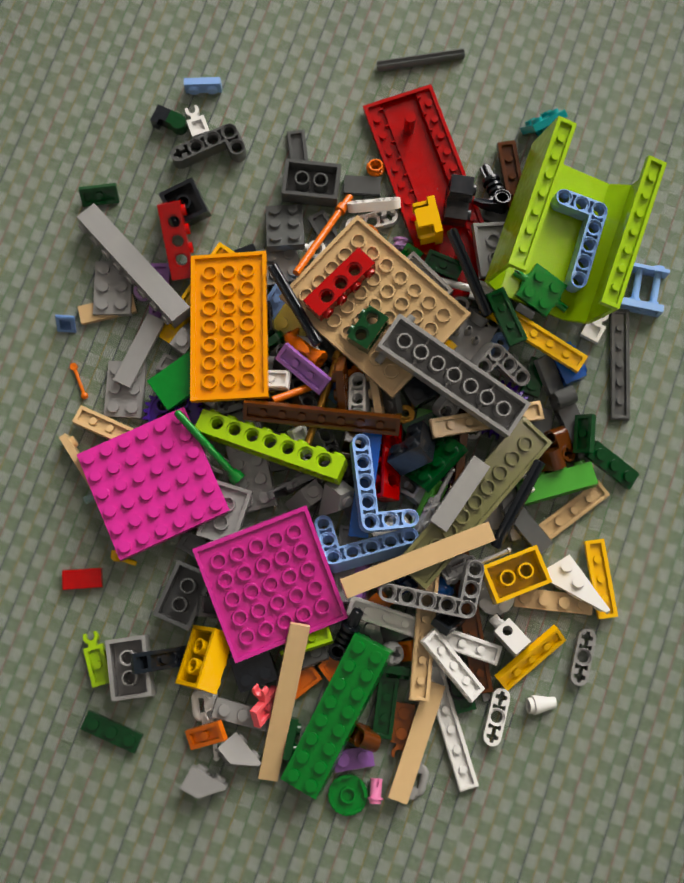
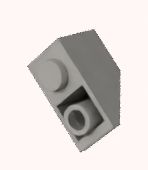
(237, 753)
(203, 783)

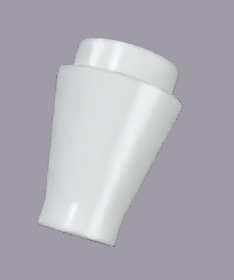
(540, 704)

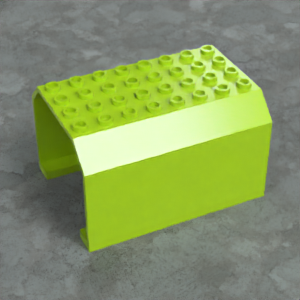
(547, 237)

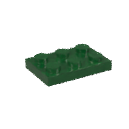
(446, 455)

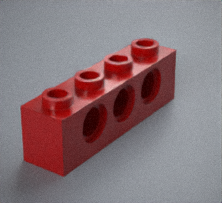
(166, 210)
(356, 261)
(388, 478)

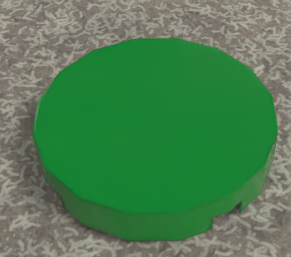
(347, 794)

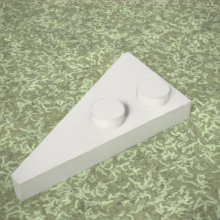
(569, 577)

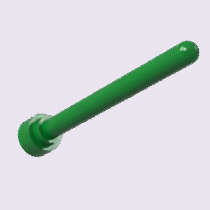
(234, 475)

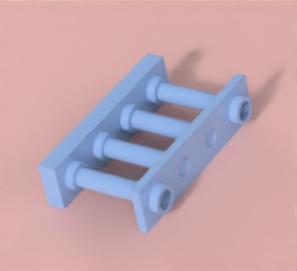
(651, 307)

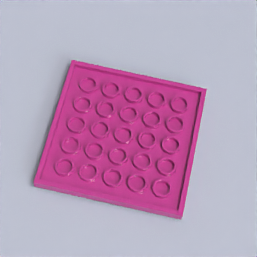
(152, 484)
(267, 580)

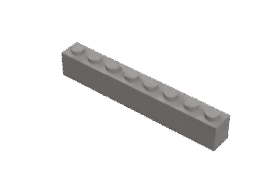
(134, 266)

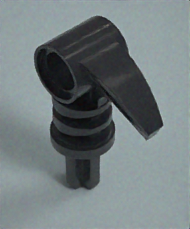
(499, 197)
(345, 634)

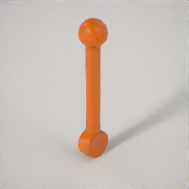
(74, 367)

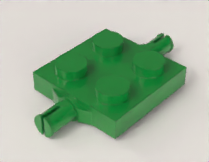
(540, 290)

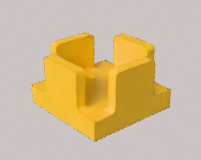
(428, 221)

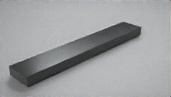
(619, 366)

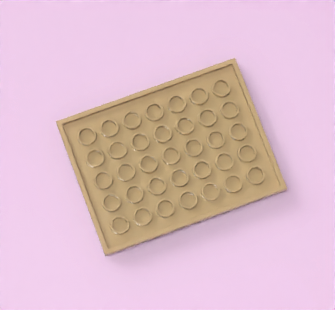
(393, 289)

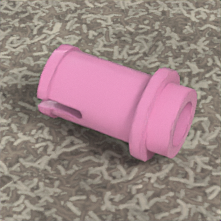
(375, 791)

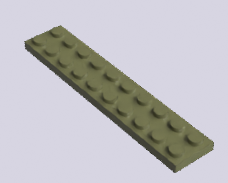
(508, 465)

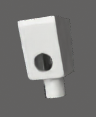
(513, 643)

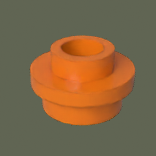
(375, 167)

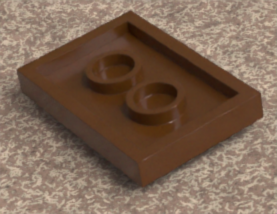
(340, 376)

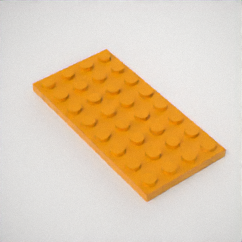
(229, 327)

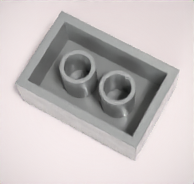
(121, 680)

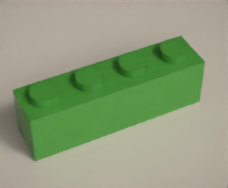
(562, 482)

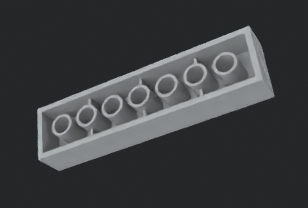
(452, 376)

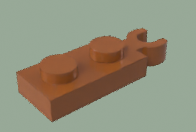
(402, 722)

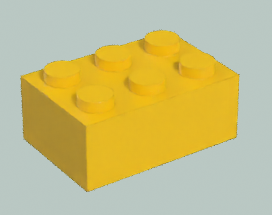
(515, 575)
(204, 659)

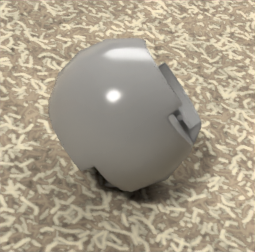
(397, 655)

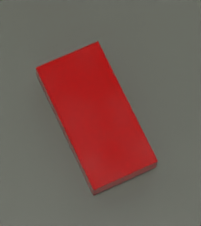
(82, 578)

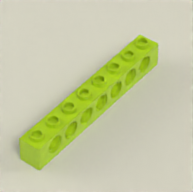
(332, 473)

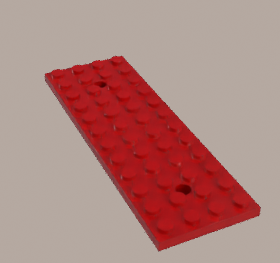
(420, 162)

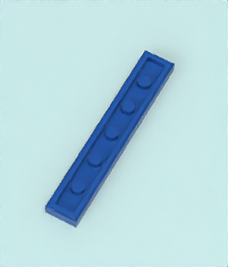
(375, 444)

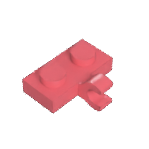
(262, 709)

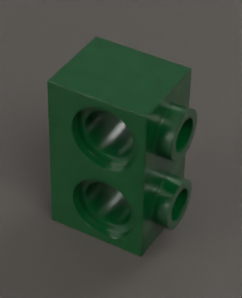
(372, 331)

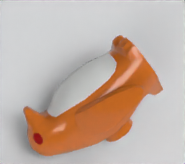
(305, 347)

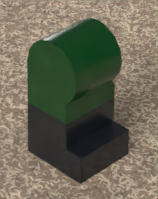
(170, 119)

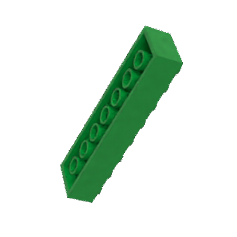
(337, 715)

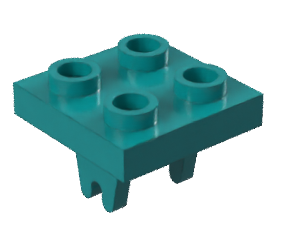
(540, 123)

